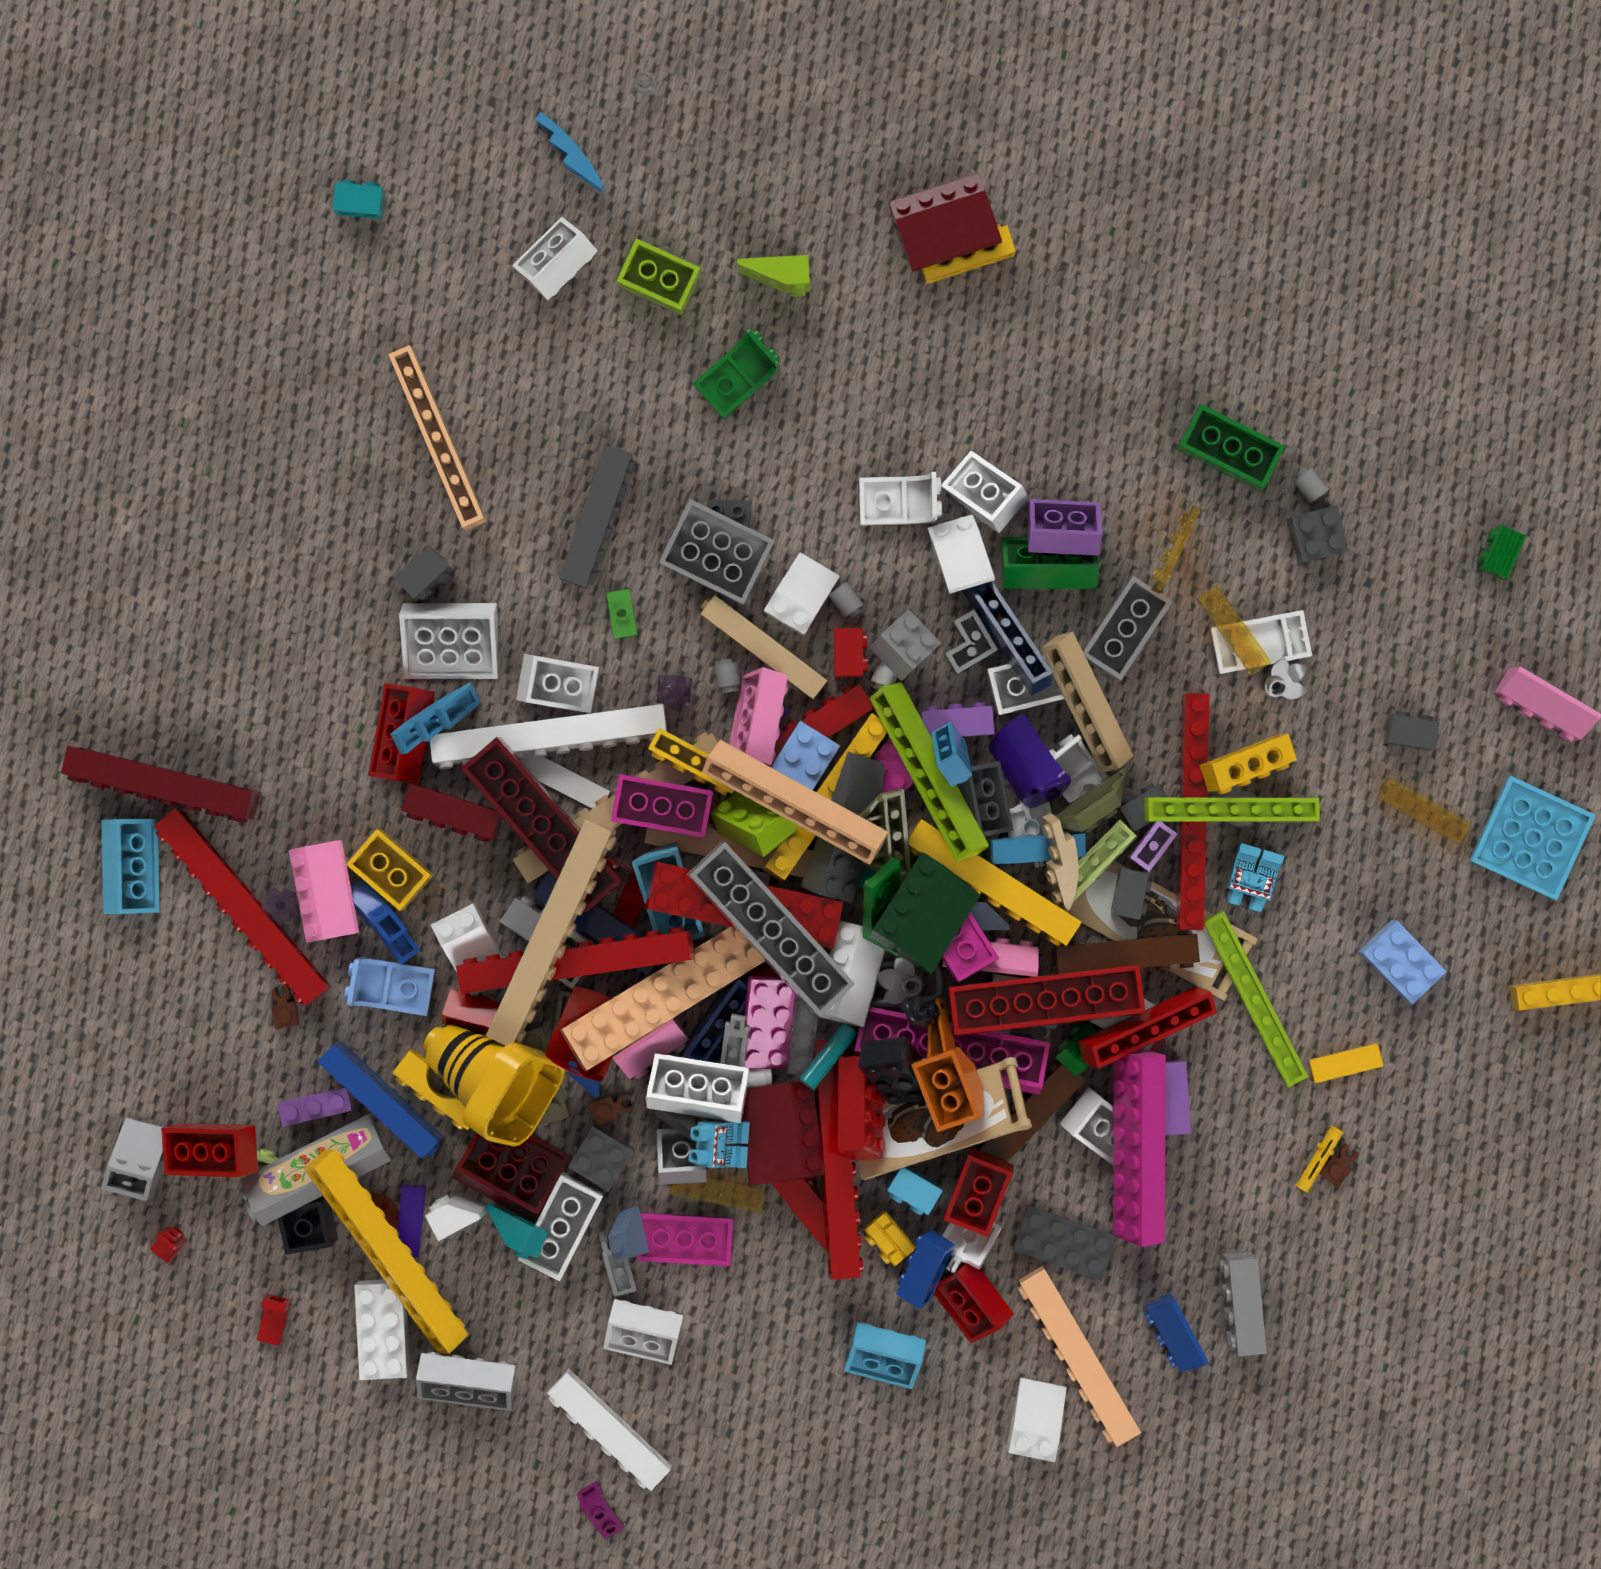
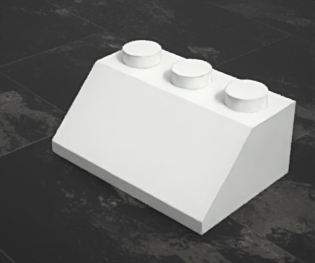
(555, 258)
(453, 1214)
(642, 1331)

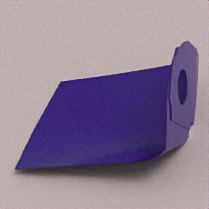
(1028, 763)

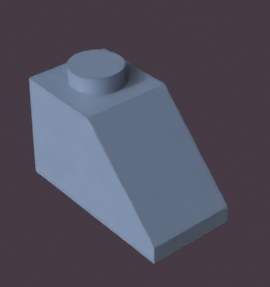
(987, 917)
(628, 1235)

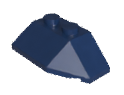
(707, 1036)

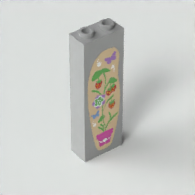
(287, 1186)

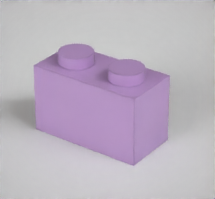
(1152, 846)

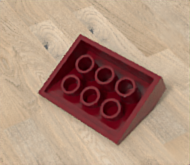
(945, 222)
(782, 1134)
(512, 1175)

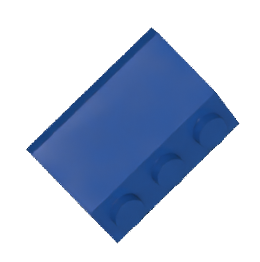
(1175, 1333)

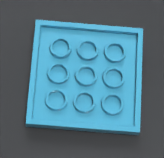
(1532, 838)

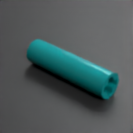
(828, 1056)

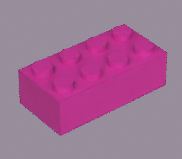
(662, 806)

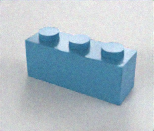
(951, 754)

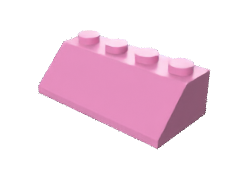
(1546, 703)
(759, 714)
(323, 891)
(1013, 958)

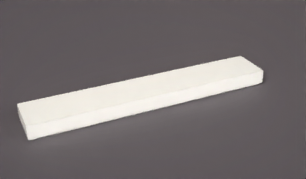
(564, 780)

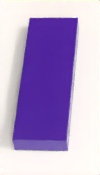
(411, 1216)

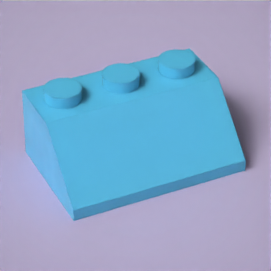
(885, 1355)

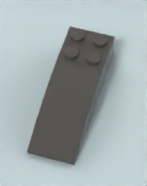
(831, 869)

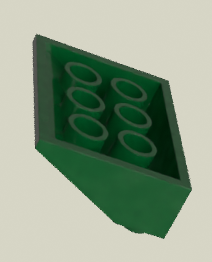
(925, 913)

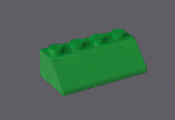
(1045, 570)

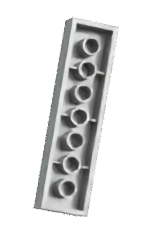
(770, 929)

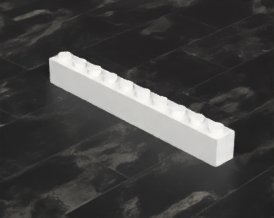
(552, 735)

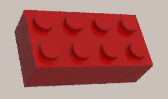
(859, 1113)
(209, 1150)

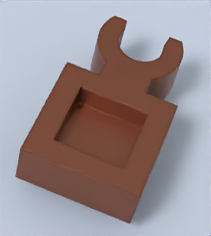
(284, 1013)
(607, 1110)
(1336, 1168)

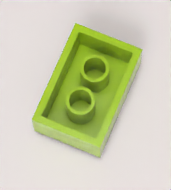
(659, 276)
(751, 824)

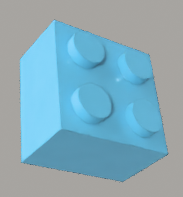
(914, 1189)

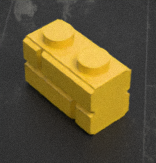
(889, 1238)

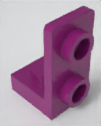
(598, 1511)

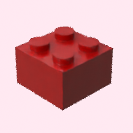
(849, 653)

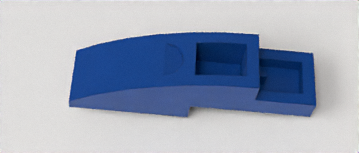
(383, 921)

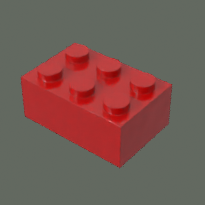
(978, 1192)

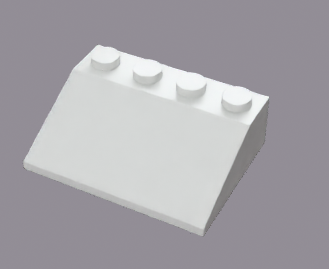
(449, 640)

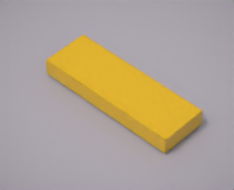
(1345, 1063)

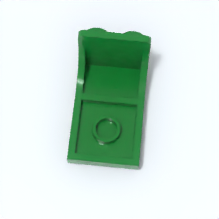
(738, 374)
(878, 895)

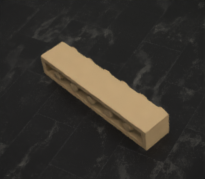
(1087, 702)

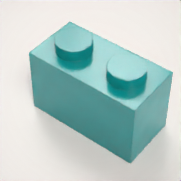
(358, 199)

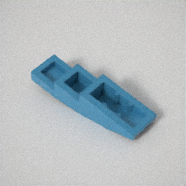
(575, 158)
(436, 717)
(1028, 848)

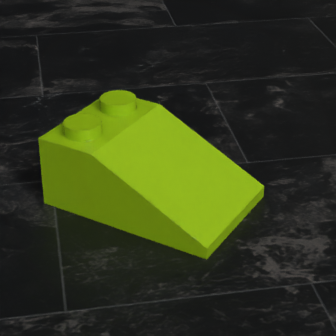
(783, 273)

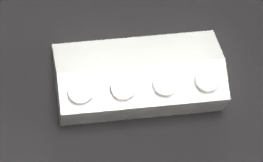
(862, 964)

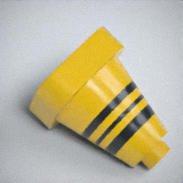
(497, 1084)

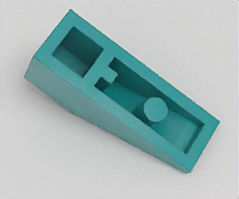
(517, 1232)

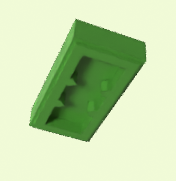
(621, 614)

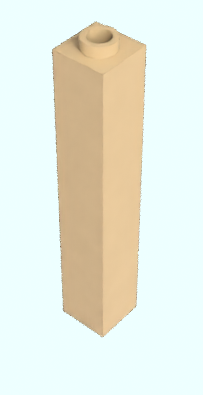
(762, 646)

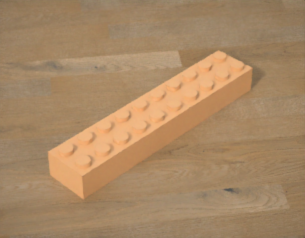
(660, 997)

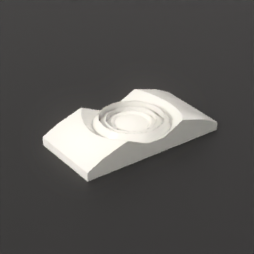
(1277, 635)

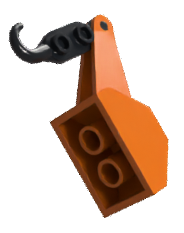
(947, 1074)

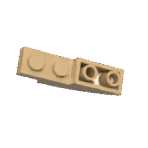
(1063, 867)

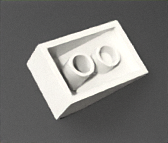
(985, 491)
(960, 553)
(801, 594)
(557, 683)
(465, 936)
(1092, 1123)
(1037, 1420)

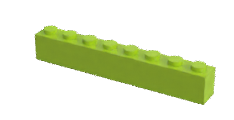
(917, 753)

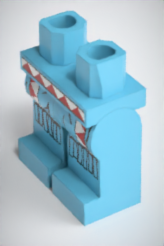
(1251, 882)
(711, 1145)

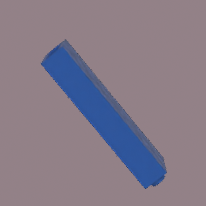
(381, 1100)

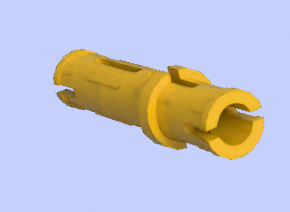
(1334, 1135)

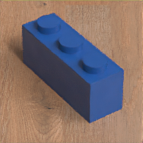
(925, 1268)

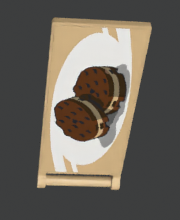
(1094, 911)
(913, 1136)

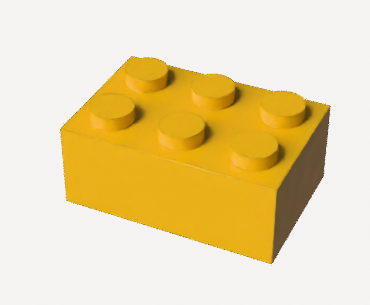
(390, 869)

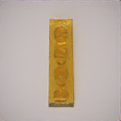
(1171, 556)
(1234, 630)
(1424, 810)
(722, 1193)

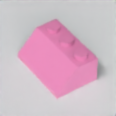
(640, 1054)

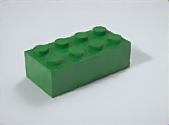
(1230, 447)

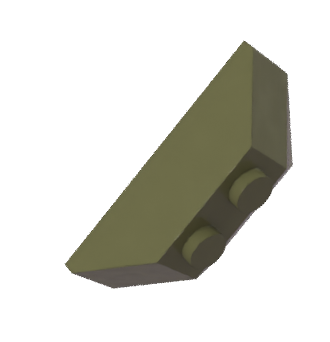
(1094, 804)
(889, 813)

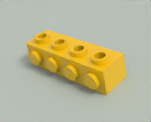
(684, 757)

